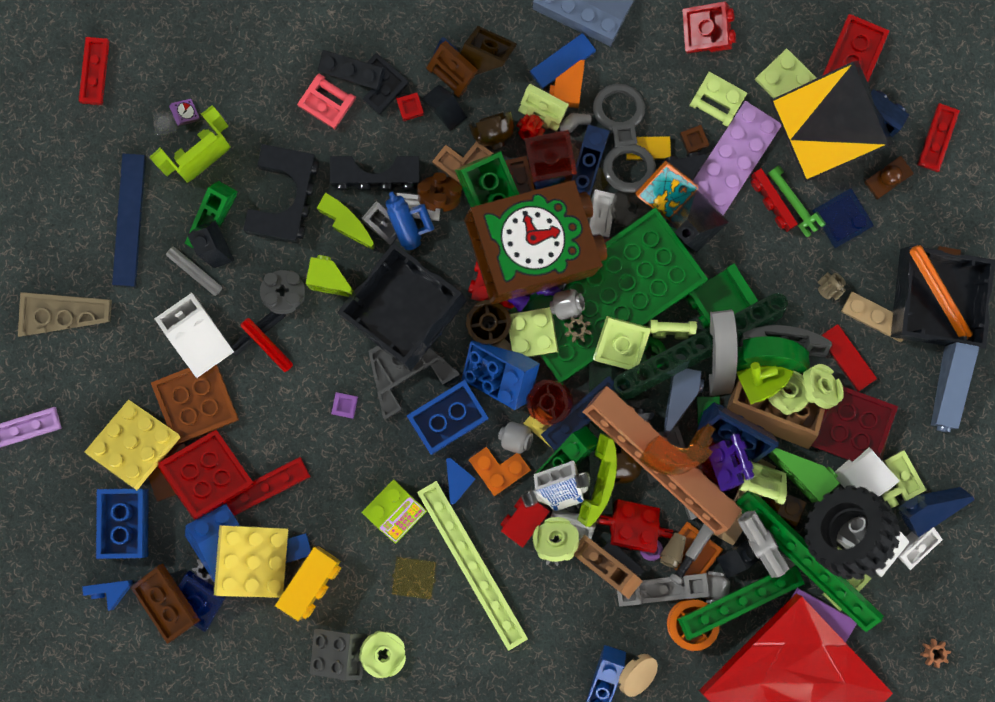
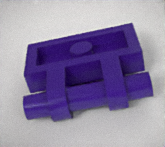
(725, 464)

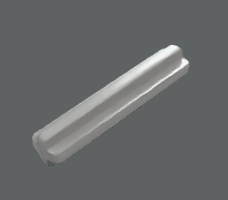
(194, 271)

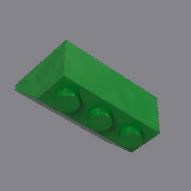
(486, 180)

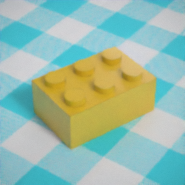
(309, 584)

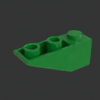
(575, 448)

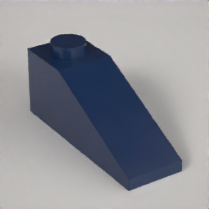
(932, 508)

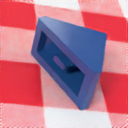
(458, 480)

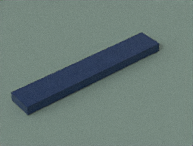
(129, 220)

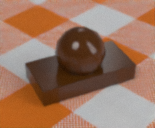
(889, 177)

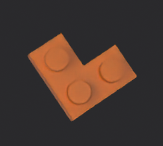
(498, 476)

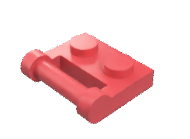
(323, 107)

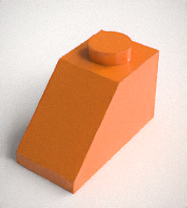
(569, 85)

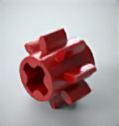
(530, 126)

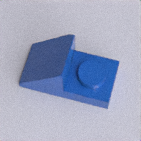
(114, 592)

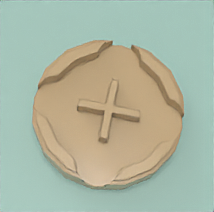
(638, 675)

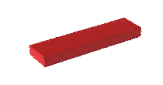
(269, 486)

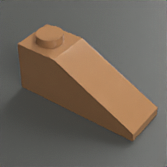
(607, 567)

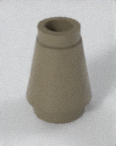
(673, 551)

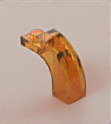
(671, 460)

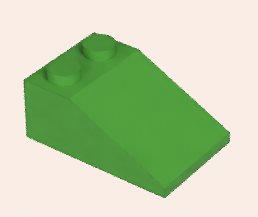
(808, 476)

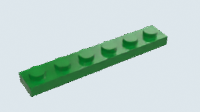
(739, 602)

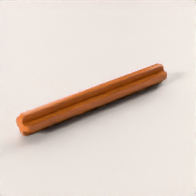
(940, 291)

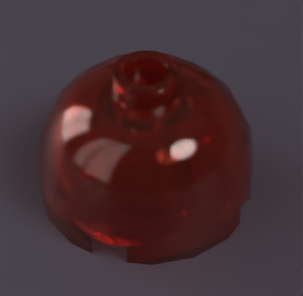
(550, 402)

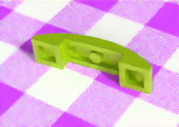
(605, 481)

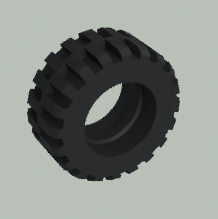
(871, 551)

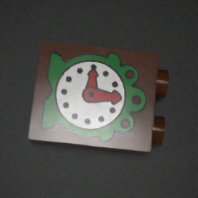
(535, 241)

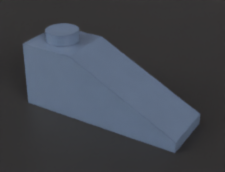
(682, 393)

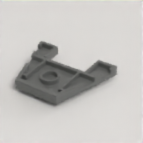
(390, 373)

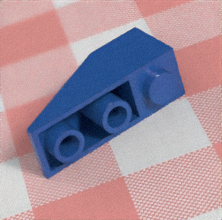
(606, 675)

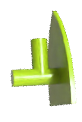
(763, 381)

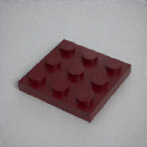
(855, 426)

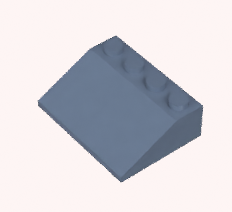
(591, 17)

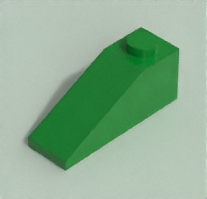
(214, 206)

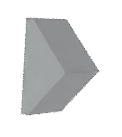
(379, 221)

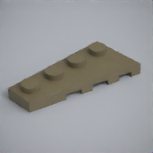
(57, 312)

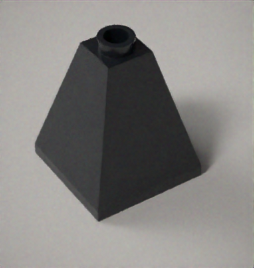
(697, 221)

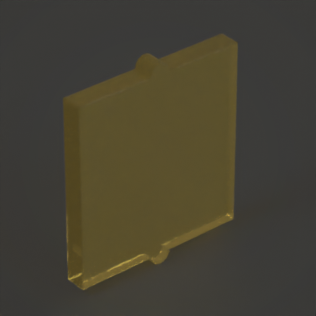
(413, 578)

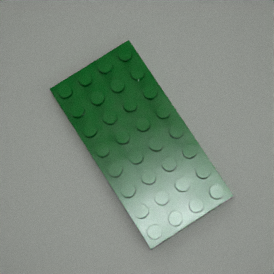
(638, 281)

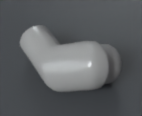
(574, 120)

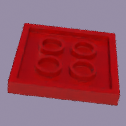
(205, 475)

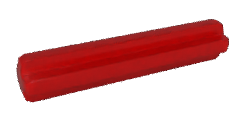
(266, 344)

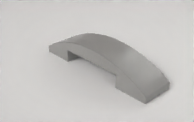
(724, 352)
(664, 589)

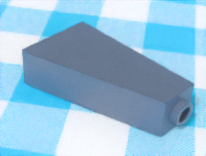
(953, 385)

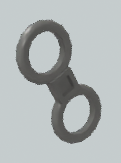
(623, 136)

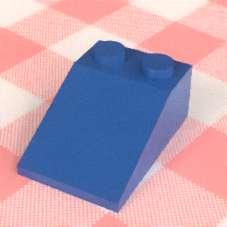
(204, 535)

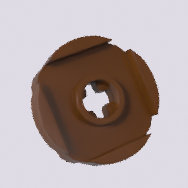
(439, 184)

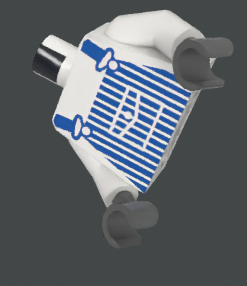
(559, 488)

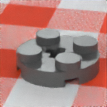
(274, 282)

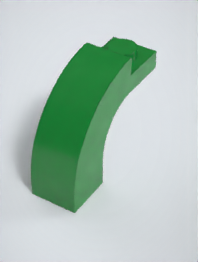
(773, 352)

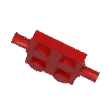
(635, 526)

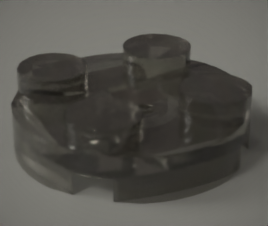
(620, 206)

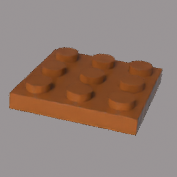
(194, 404)

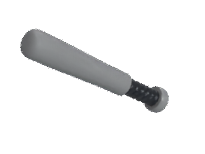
(693, 552)

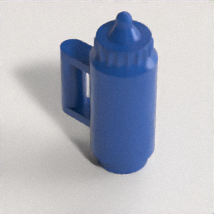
(404, 223)

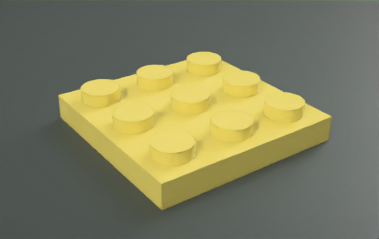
(132, 444)
(250, 561)

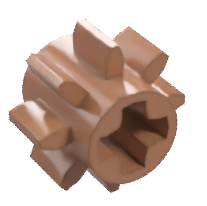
(930, 655)

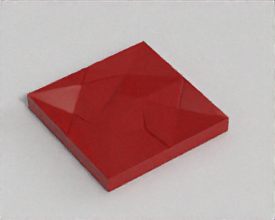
(795, 661)

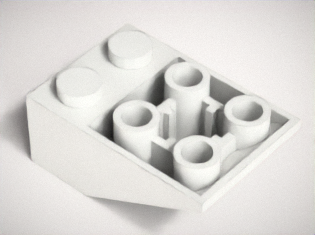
(194, 335)

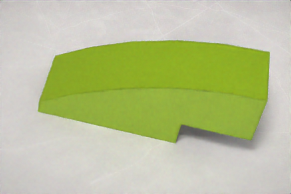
(345, 220)

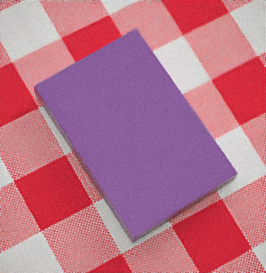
(838, 621)

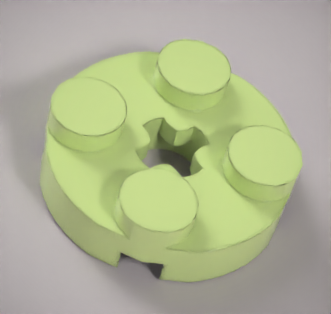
(822, 386)
(791, 402)
(556, 551)
(395, 652)

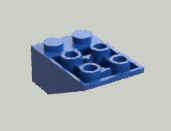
(500, 373)

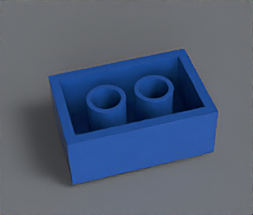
(447, 417)
(122, 523)

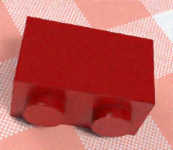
(523, 522)

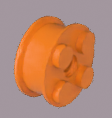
(676, 632)

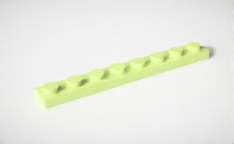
(472, 565)

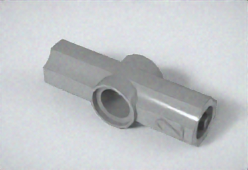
(763, 544)

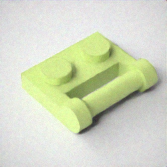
(722, 93)
(680, 330)
(767, 483)

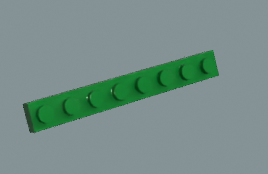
(795, 548)

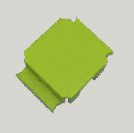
(200, 155)

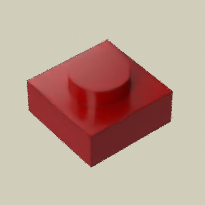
(410, 106)

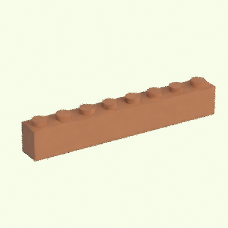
(634, 434)

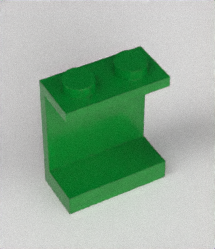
(721, 293)

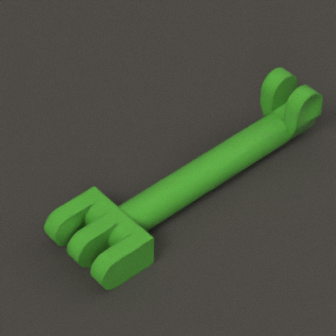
(808, 220)

